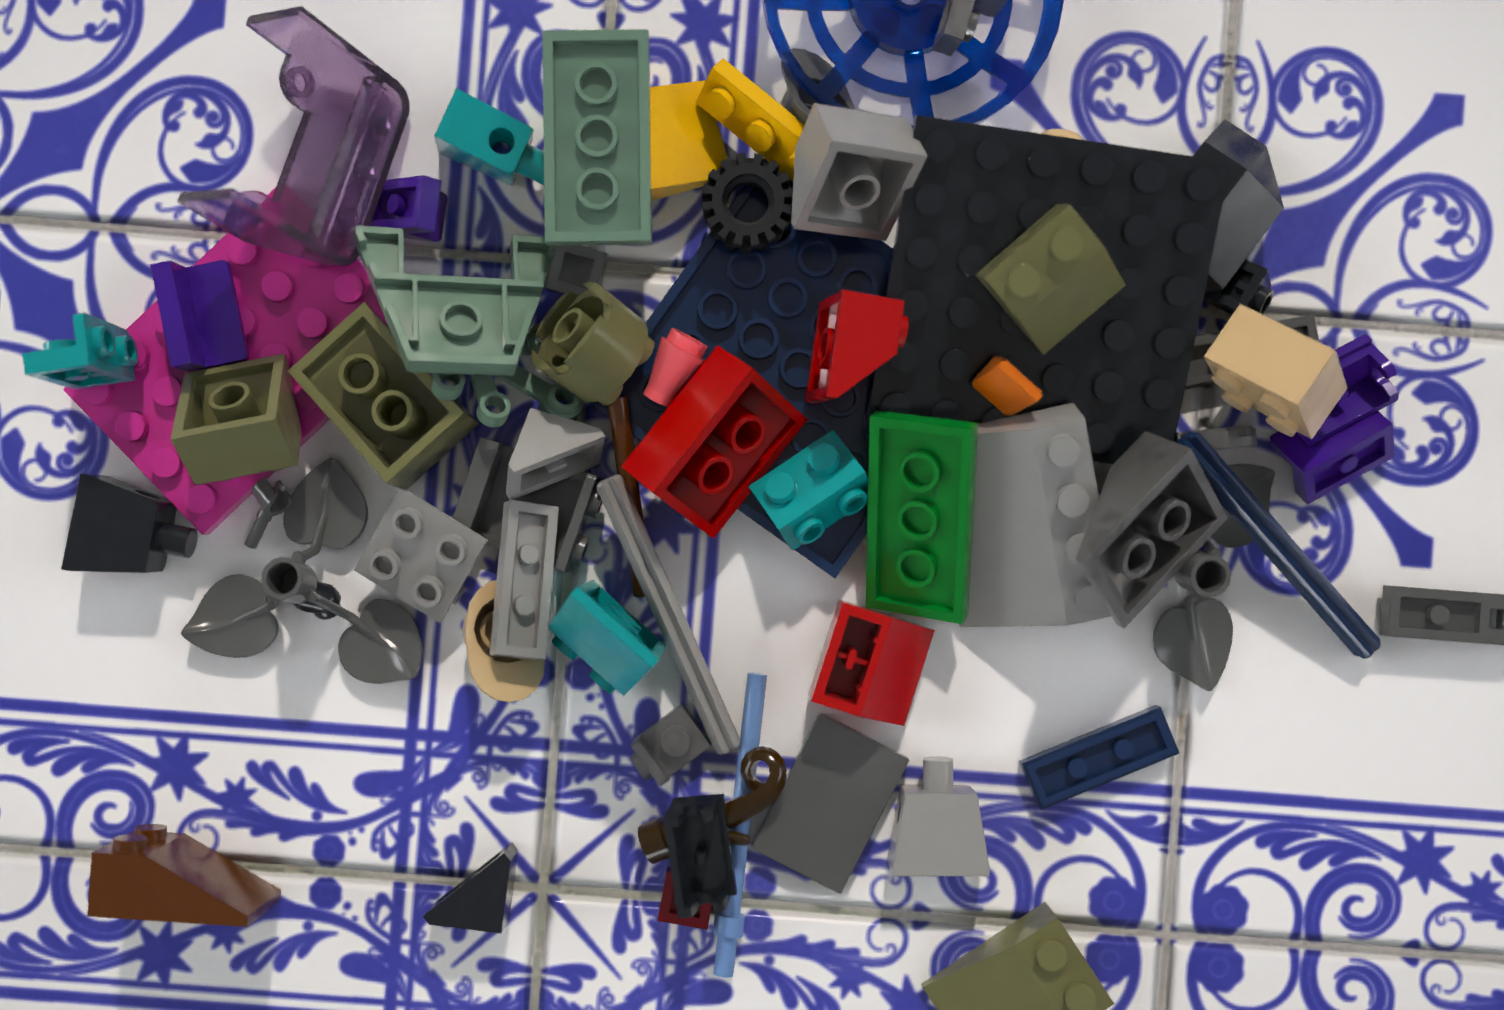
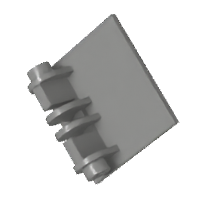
(421, 555)

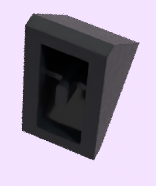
(480, 899)

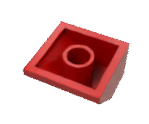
(852, 340)

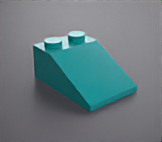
(605, 637)

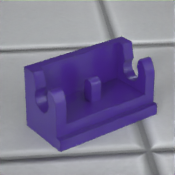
(1367, 387)

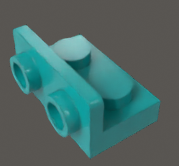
(95, 358)

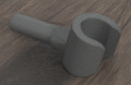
(272, 503)

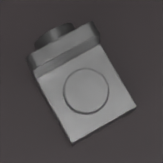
(960, 22)
(668, 745)

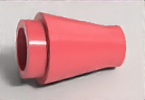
(674, 365)

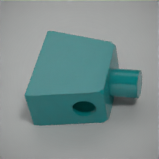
(474, 127)

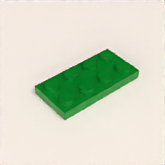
(920, 515)

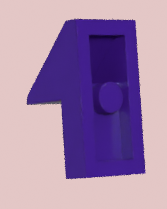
(414, 206)

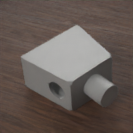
(937, 827)

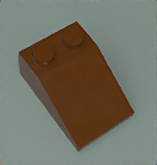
(173, 880)

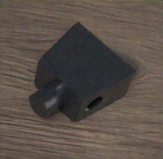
(123, 529)

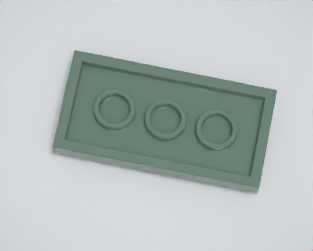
(597, 137)

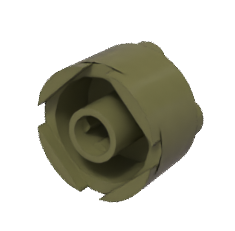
(591, 344)

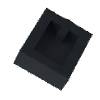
(1247, 287)

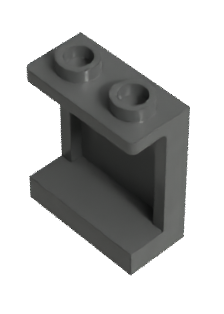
(485, 493)

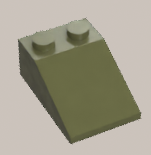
(377, 403)
(1021, 968)

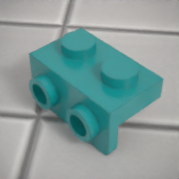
(813, 490)

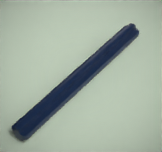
(1282, 550)

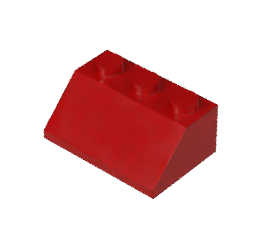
(715, 441)

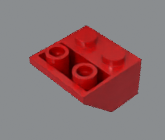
(870, 664)

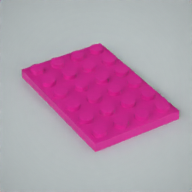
(283, 309)

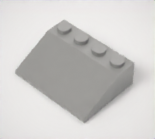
(1030, 520)

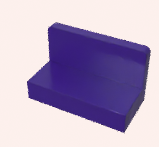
(199, 314)
(1337, 457)

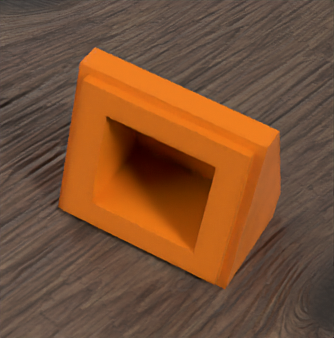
(1006, 386)

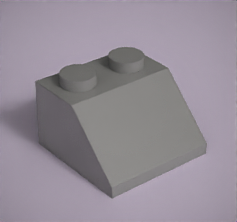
(853, 172)

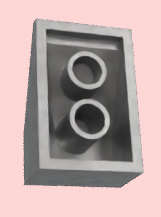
(1147, 524)

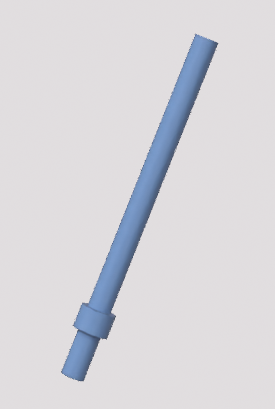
(730, 922)

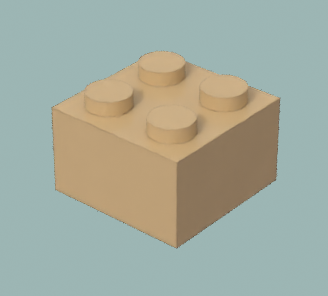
(1276, 372)

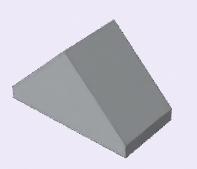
(551, 451)

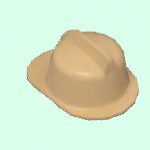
(496, 676)

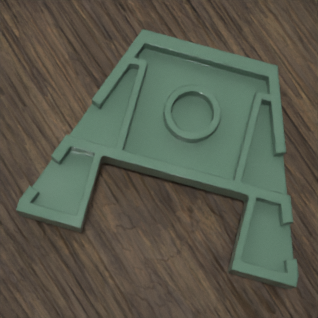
(456, 320)

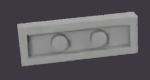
(524, 580)

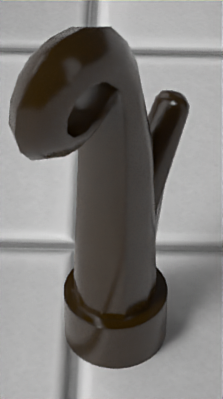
(740, 809)

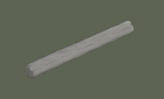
(668, 614)

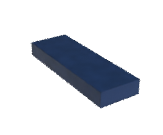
(1099, 757)

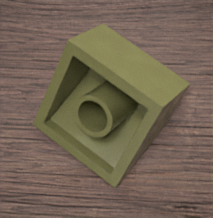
(1052, 277)
(237, 420)

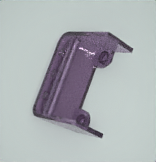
(338, 153)

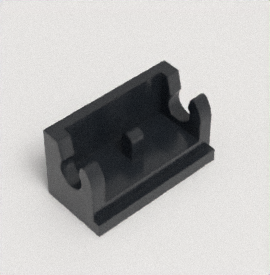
(700, 853)

